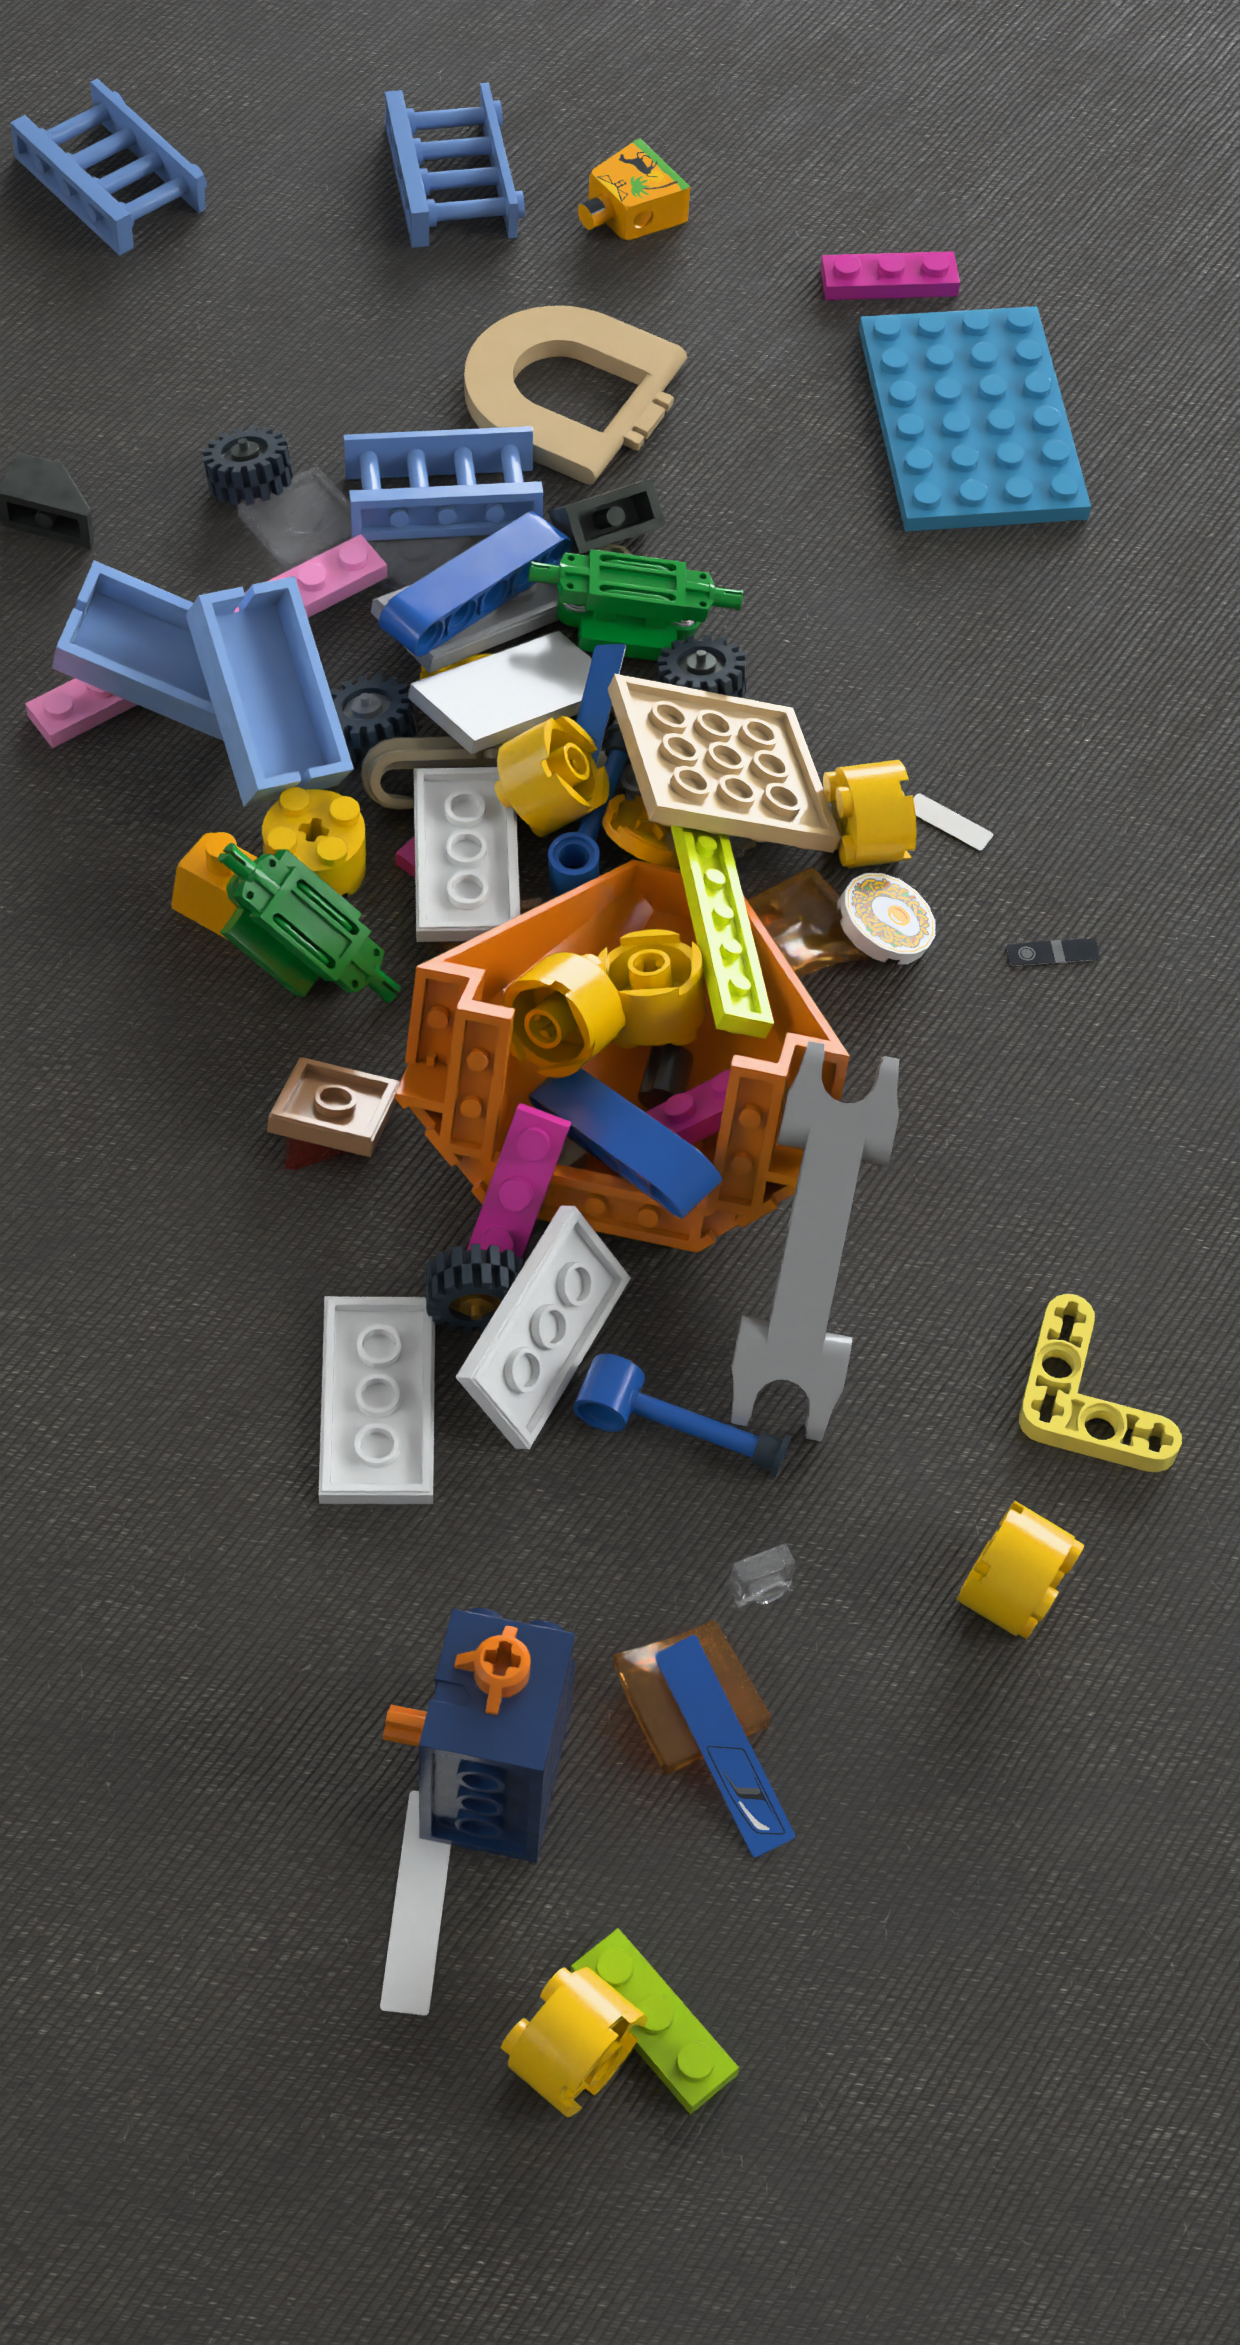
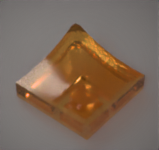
(806, 923)
(658, 1709)

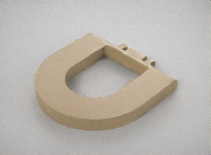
(580, 335)

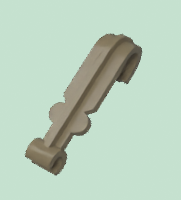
(416, 753)

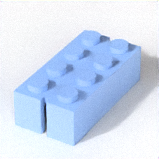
(136, 647)
(268, 690)

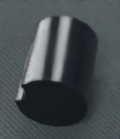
(665, 1074)

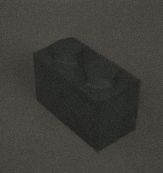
(610, 516)

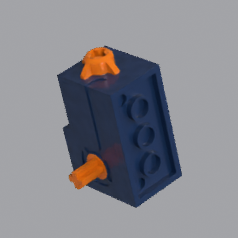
(491, 1733)

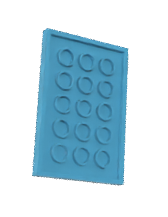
(973, 419)

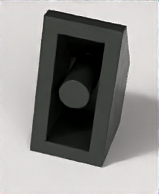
(44, 501)

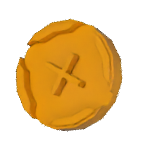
(631, 830)

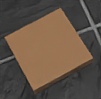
(334, 1107)

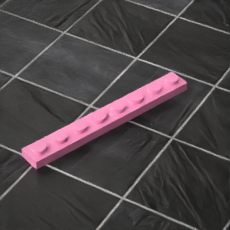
(321, 583)

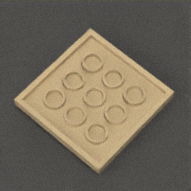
(722, 764)

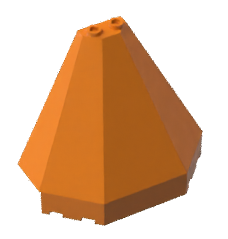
(470, 1084)

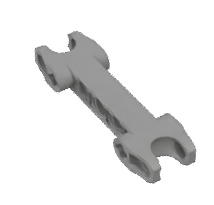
(833, 1144)

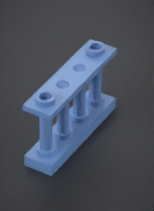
(417, 183)
(90, 196)
(440, 510)

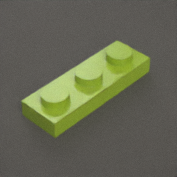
(673, 2038)

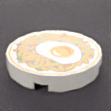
(886, 918)

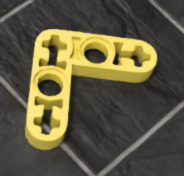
(1074, 1409)

